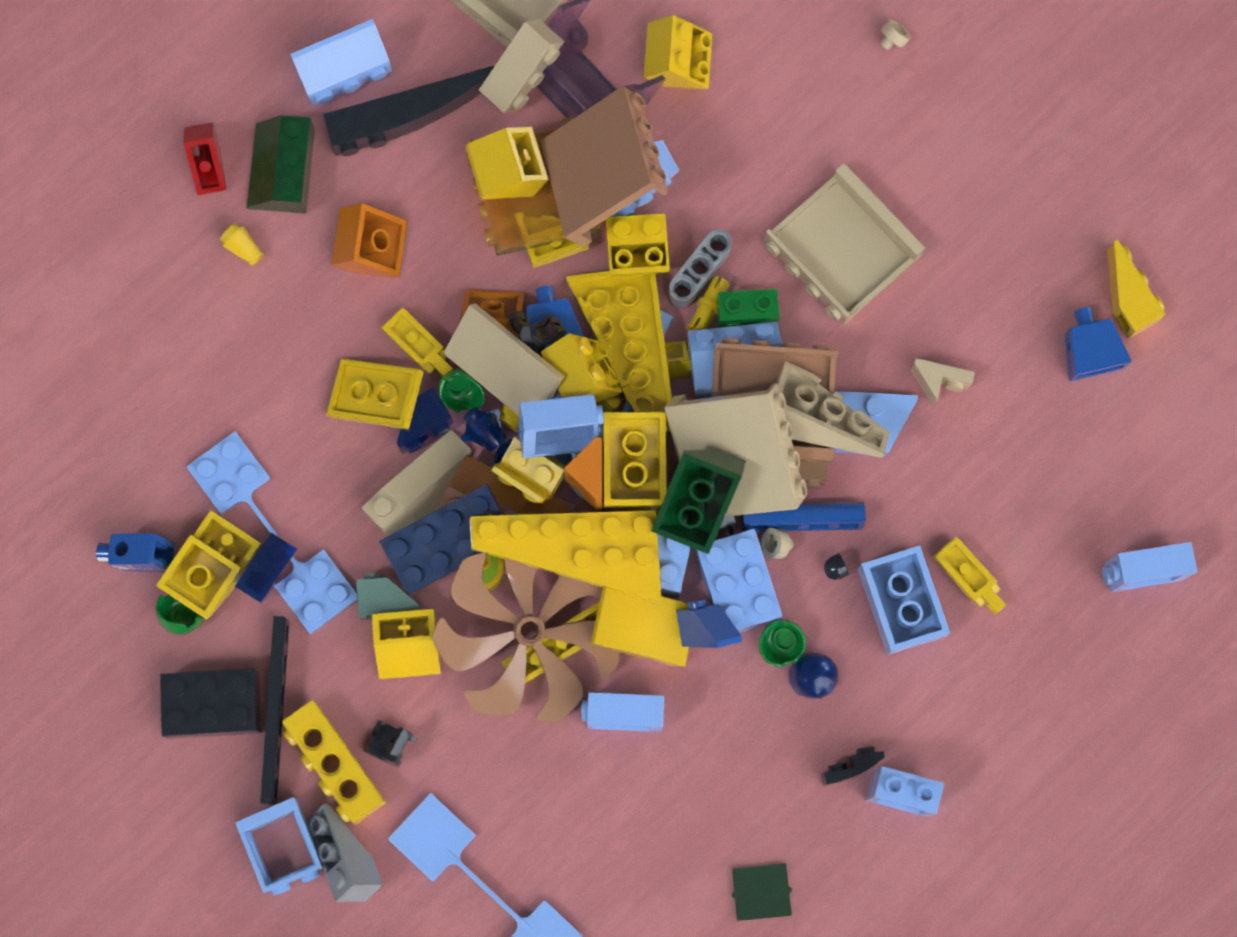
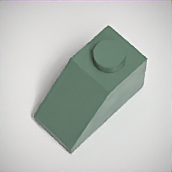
(380, 596)

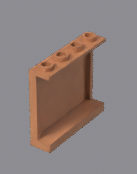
(602, 163)
(756, 367)

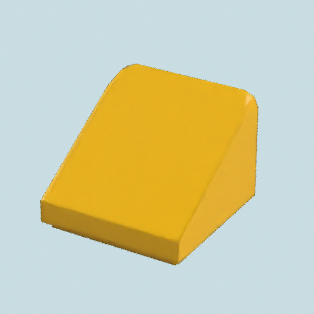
(678, 359)

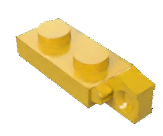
(416, 342)
(970, 575)

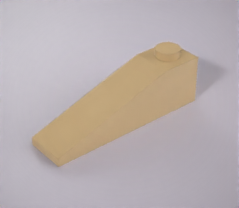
(824, 418)
(418, 487)

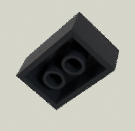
(210, 703)

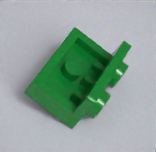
(747, 307)

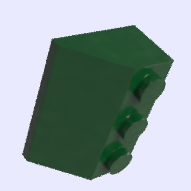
(281, 164)
(699, 498)

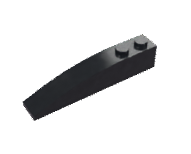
(400, 113)

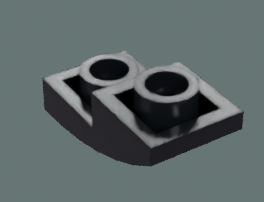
(863, 761)

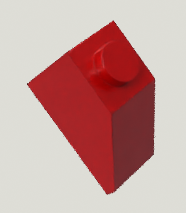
(204, 158)

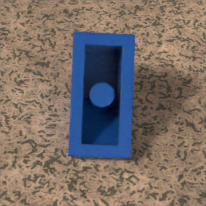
(706, 626)

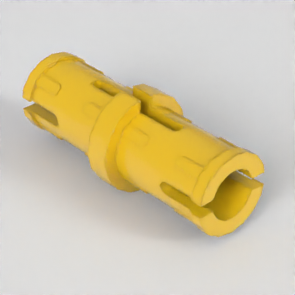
(708, 304)

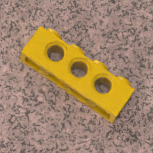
(312, 718)

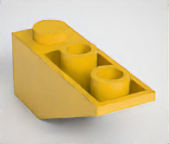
(1131, 298)

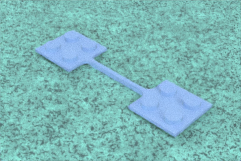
(314, 588)
(435, 839)

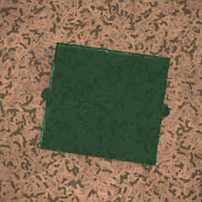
(761, 892)

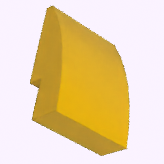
(209, 565)
(640, 627)

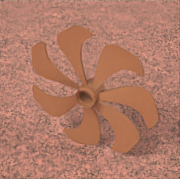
(507, 692)

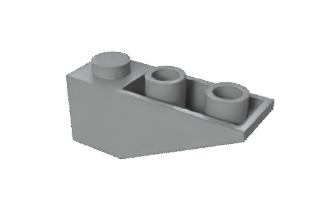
(344, 859)

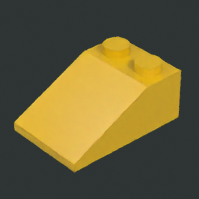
(634, 459)

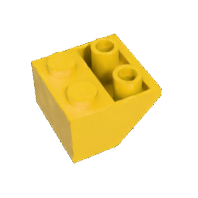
(678, 53)
(507, 164)
(637, 245)
(583, 367)
(405, 644)

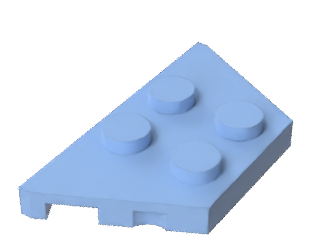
(885, 409)

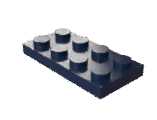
(438, 541)

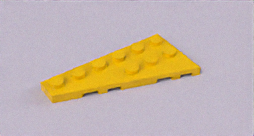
(629, 325)
(592, 547)

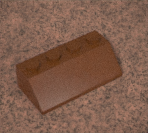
(475, 474)

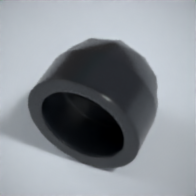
(835, 567)

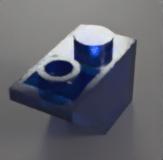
(428, 420)
(266, 568)

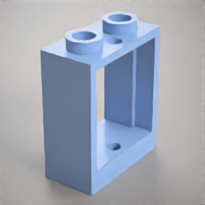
(558, 425)
(1149, 567)
(623, 712)
(897, 791)
(264, 818)

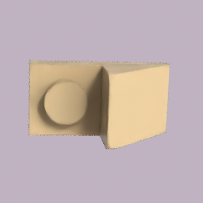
(932, 375)

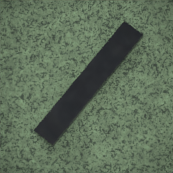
(275, 710)

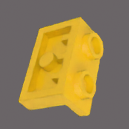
(534, 476)

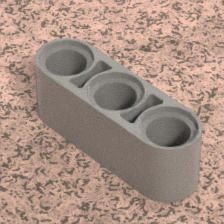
(702, 255)

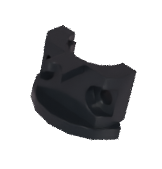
(538, 334)
(388, 742)

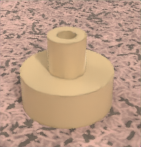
(894, 34)
(776, 543)

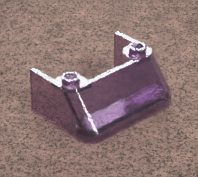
(572, 79)

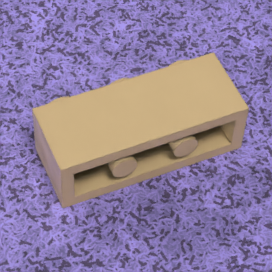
(522, 66)

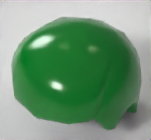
(460, 391)
(175, 616)
(782, 642)

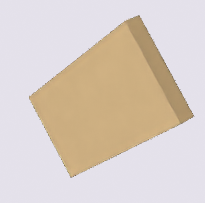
(501, 360)

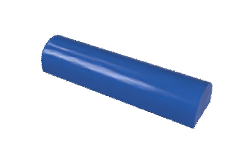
(810, 518)

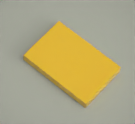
(374, 393)

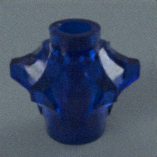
(484, 428)

